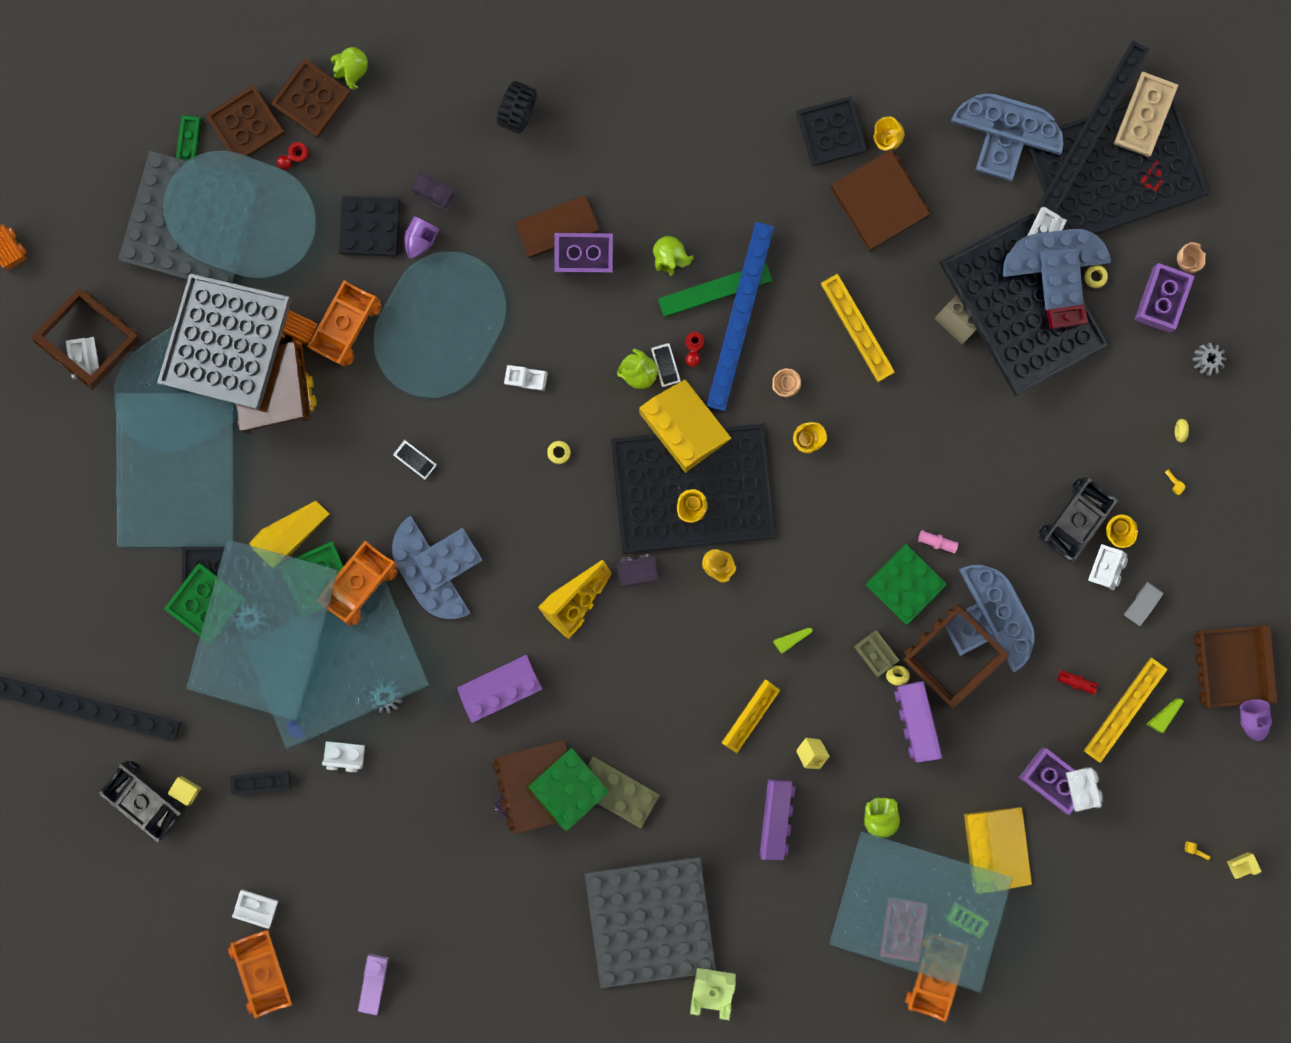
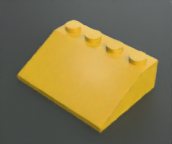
(684, 425)
(999, 843)

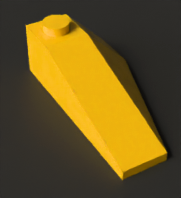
(291, 530)
(570, 602)

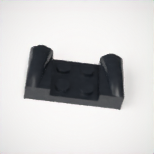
(1078, 519)
(141, 801)

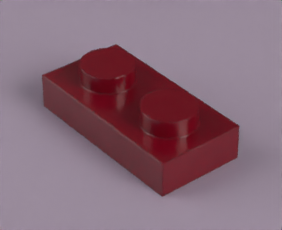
(1067, 317)

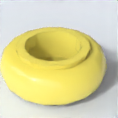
(1104, 276)
(1181, 430)
(551, 448)
(898, 681)

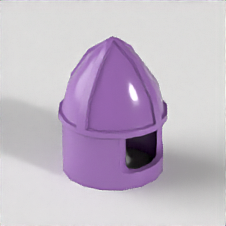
(419, 237)
(1256, 718)

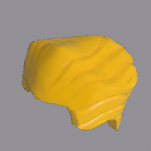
(719, 565)

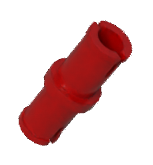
(1077, 682)

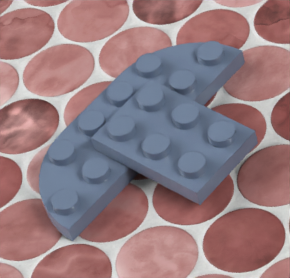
(1008, 128)
(1059, 259)
(432, 568)
(998, 612)

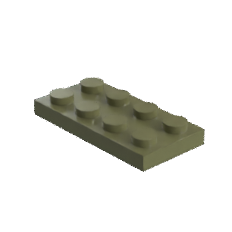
(625, 796)

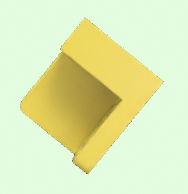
(812, 753)
(184, 790)
(1244, 865)

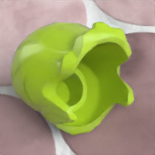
(350, 64)
(669, 253)
(638, 370)
(882, 817)

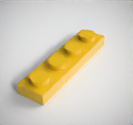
(751, 716)

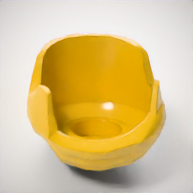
(888, 133)
(809, 437)
(691, 506)
(1122, 531)

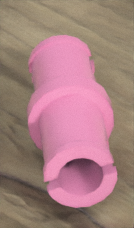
(938, 541)

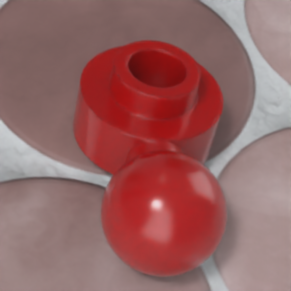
(284, 162)
(693, 358)

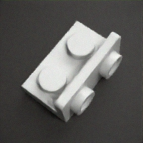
(1108, 567)
(343, 755)
(1084, 789)

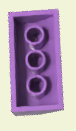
(499, 688)
(918, 722)
(776, 819)

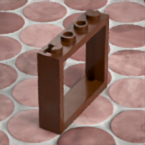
(93, 380)
(968, 687)

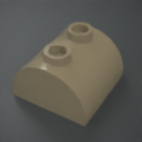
(956, 320)

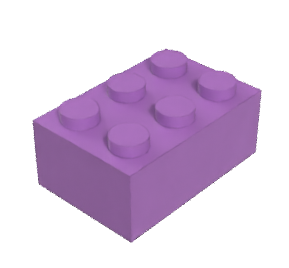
(583, 252)
(1164, 298)
(1048, 777)

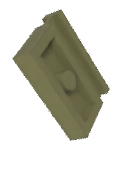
(876, 653)

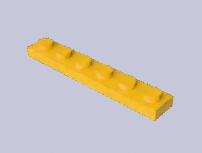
(857, 328)
(1125, 710)

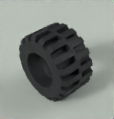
(516, 107)

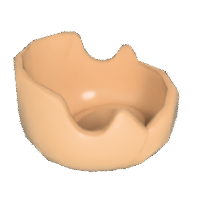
(1191, 258)
(786, 382)

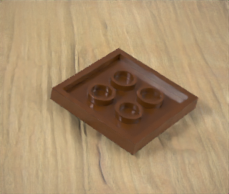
(311, 98)
(245, 123)

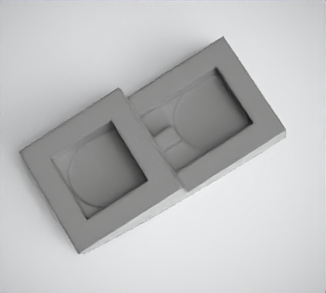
(1143, 604)

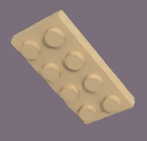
(1146, 114)

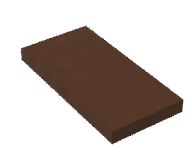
(570, 217)

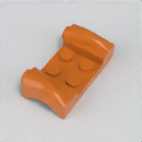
(343, 323)
(358, 582)
(260, 973)
(931, 996)

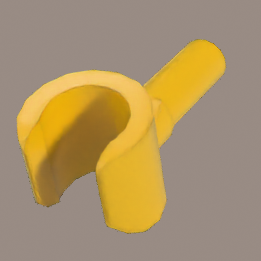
(1179, 486)
(1191, 848)

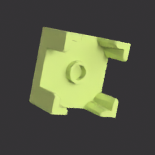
(713, 991)

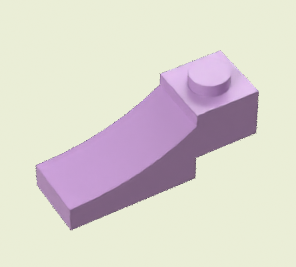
(373, 984)

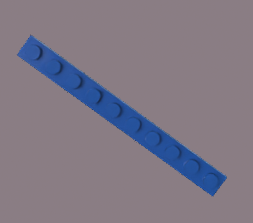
(740, 316)

